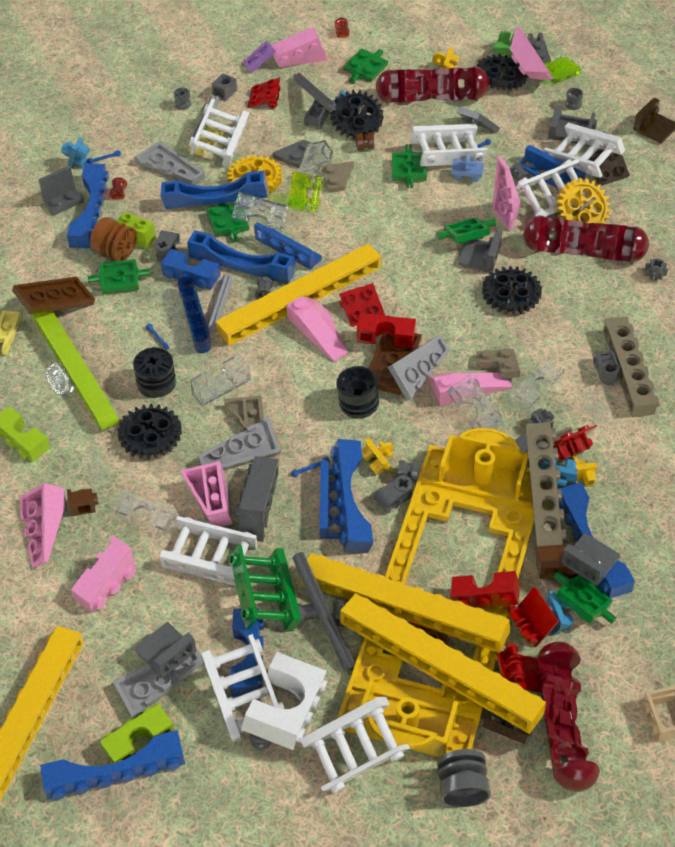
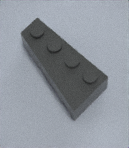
(257, 496)

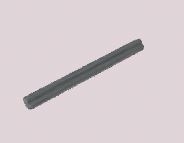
(314, 92)
(324, 611)

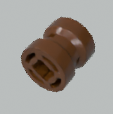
(365, 141)

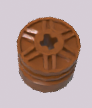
(113, 239)

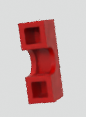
(372, 326)
(501, 592)

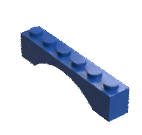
(94, 181)
(180, 194)
(274, 266)
(575, 505)
(355, 529)
(67, 777)

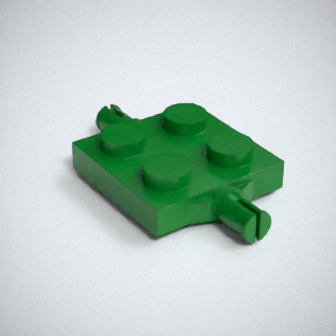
(365, 65)
(407, 167)
(223, 223)
(466, 230)
(118, 276)
(584, 598)

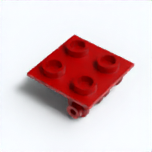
(265, 93)
(360, 300)
(574, 443)
(533, 617)
(518, 668)

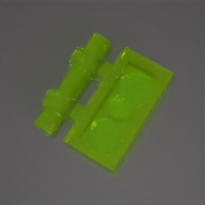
(562, 69)
(299, 191)

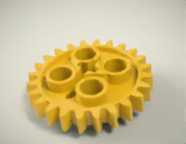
(251, 164)
(573, 193)

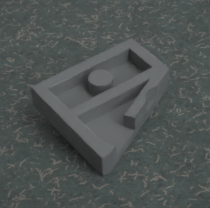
(477, 118)
(292, 154)

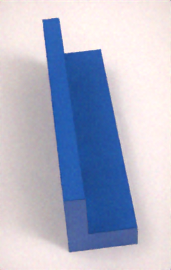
(546, 162)
(286, 246)
(324, 503)

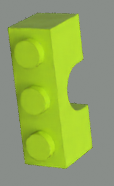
(28, 444)
(150, 723)

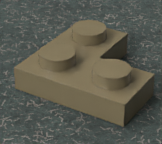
(503, 359)

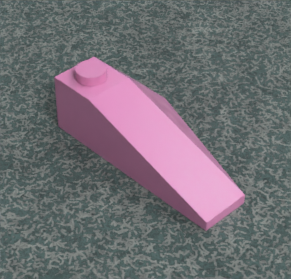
(505, 199)
(317, 326)
(489, 383)
(43, 512)

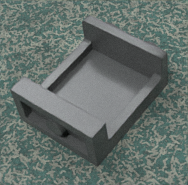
(559, 121)

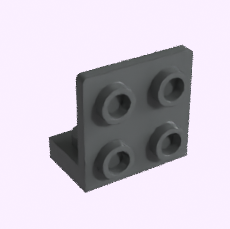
(59, 191)
(480, 253)
(589, 558)
(166, 649)

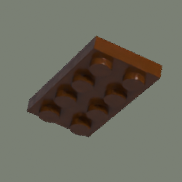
(53, 295)
(386, 355)

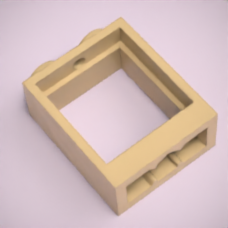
(647, 705)

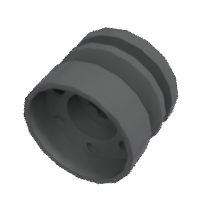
(463, 778)

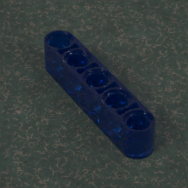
(194, 315)

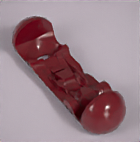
(439, 84)
(592, 239)
(559, 692)

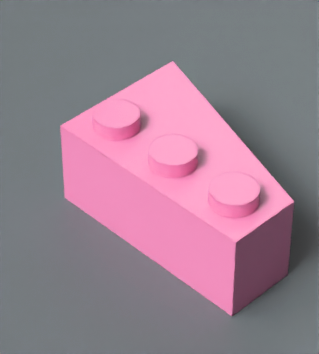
(299, 49)
(210, 491)

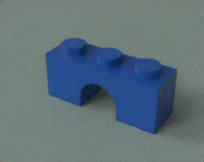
(176, 266)

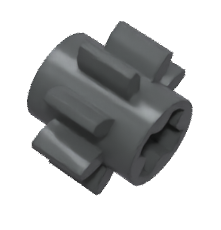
(656, 269)
(542, 416)

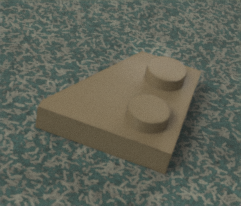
(337, 175)
(245, 410)

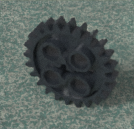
(511, 77)
(345, 106)
(498, 290)
(149, 431)

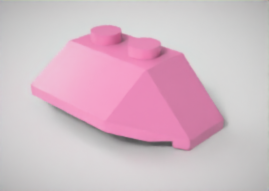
(528, 58)

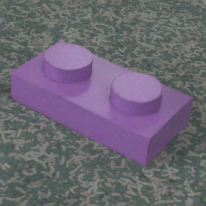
(259, 56)

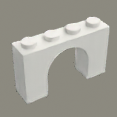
(287, 725)

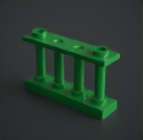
(279, 578)

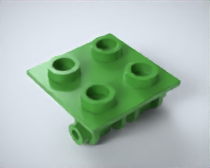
(503, 43)

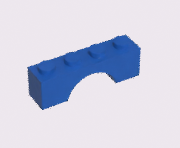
(241, 633)

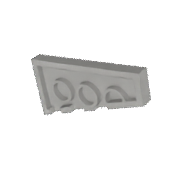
(168, 162)
(418, 365)
(242, 448)
(145, 687)

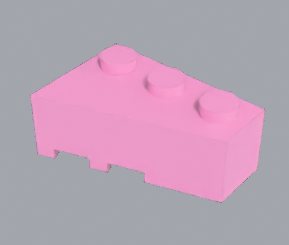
(106, 576)

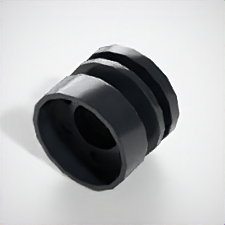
(154, 372)
(358, 392)

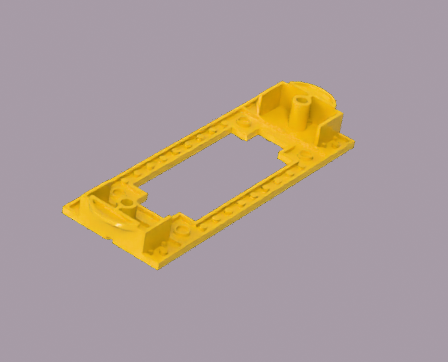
(476, 473)

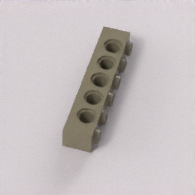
(632, 372)
(536, 433)

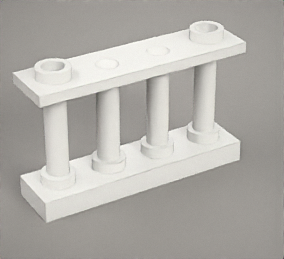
(447, 133)
(590, 137)
(231, 143)
(524, 184)
(193, 564)
(219, 684)
(336, 730)

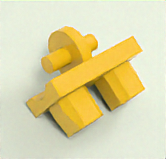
(446, 61)
(380, 463)
(585, 471)

